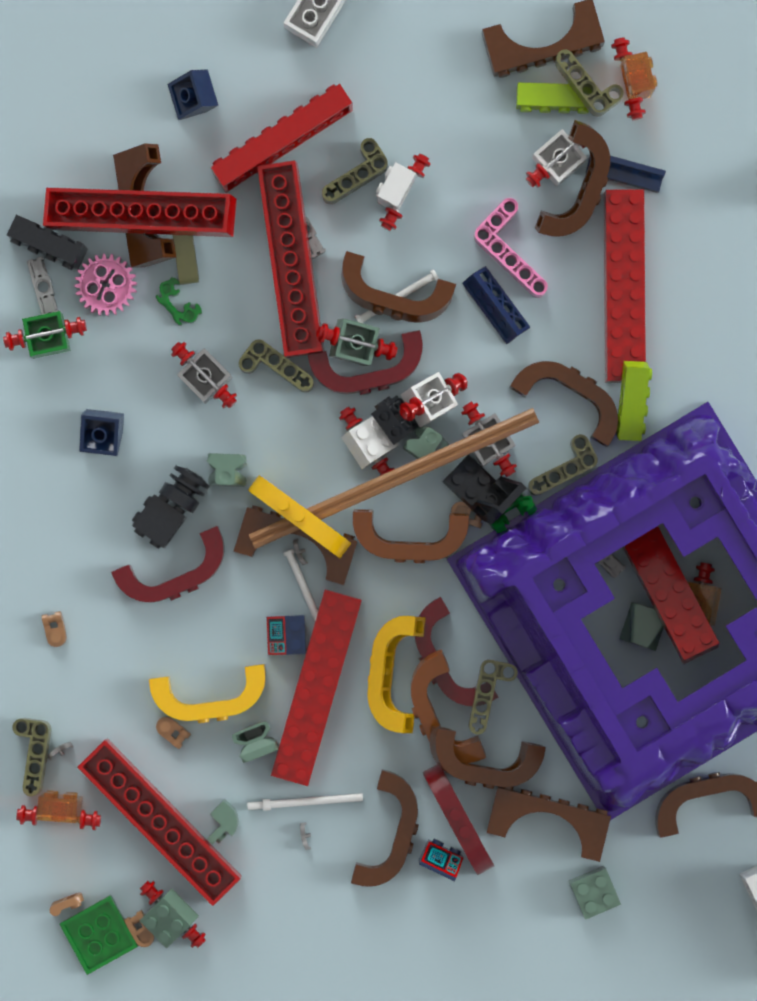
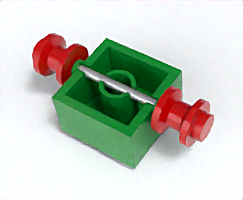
(45, 334)

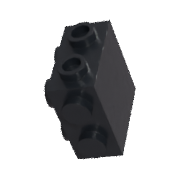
(389, 419)
(158, 520)

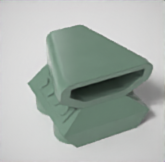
(426, 442)
(226, 470)
(642, 627)
(255, 741)

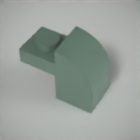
(228, 820)

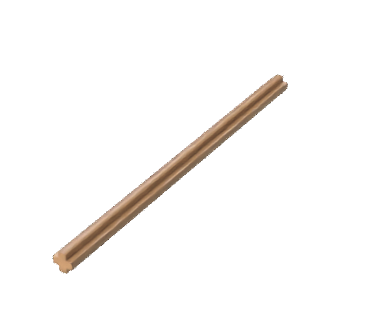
(401, 475)

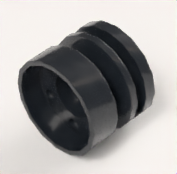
(184, 488)

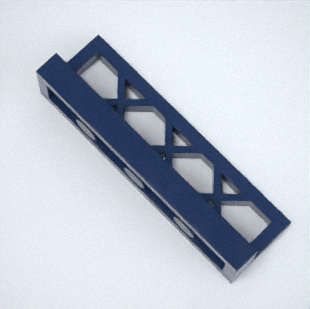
(634, 174)
(494, 306)

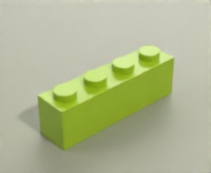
(549, 97)
(633, 400)

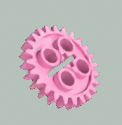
(90, 277)

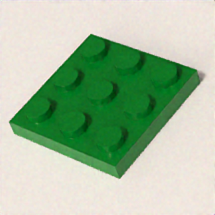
(98, 934)

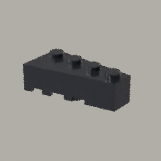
(47, 242)

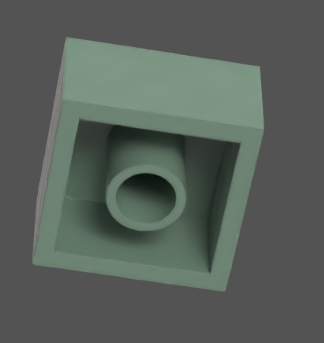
(594, 892)

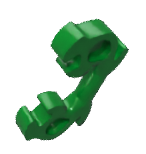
(188, 315)
(523, 504)

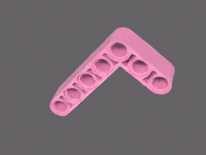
(506, 252)

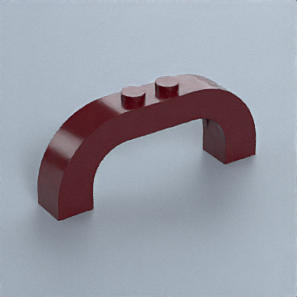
(366, 382)
(132, 587)
(434, 612)
(458, 819)

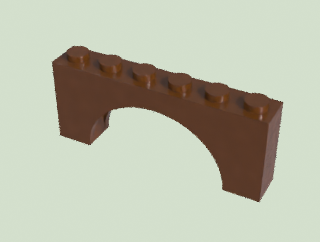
(508, 56)
(132, 172)
(256, 519)
(589, 824)

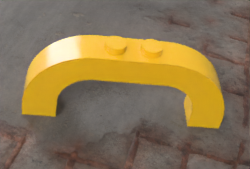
(299, 516)
(382, 672)
(166, 701)

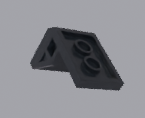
(481, 491)

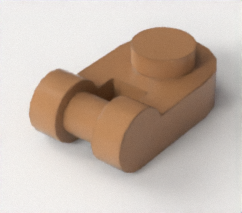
(461, 507)
(56, 636)
(166, 727)
(72, 901)
(142, 936)

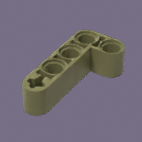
(586, 81)
(352, 175)
(186, 259)
(279, 368)
(561, 469)
(487, 697)
(32, 756)

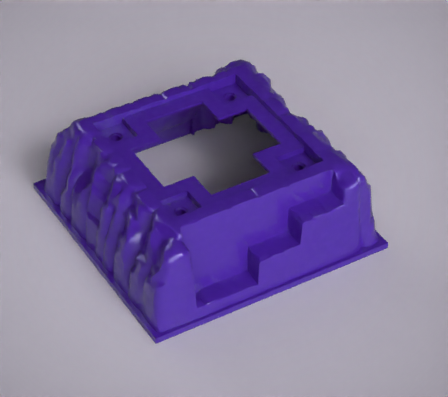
(556, 657)

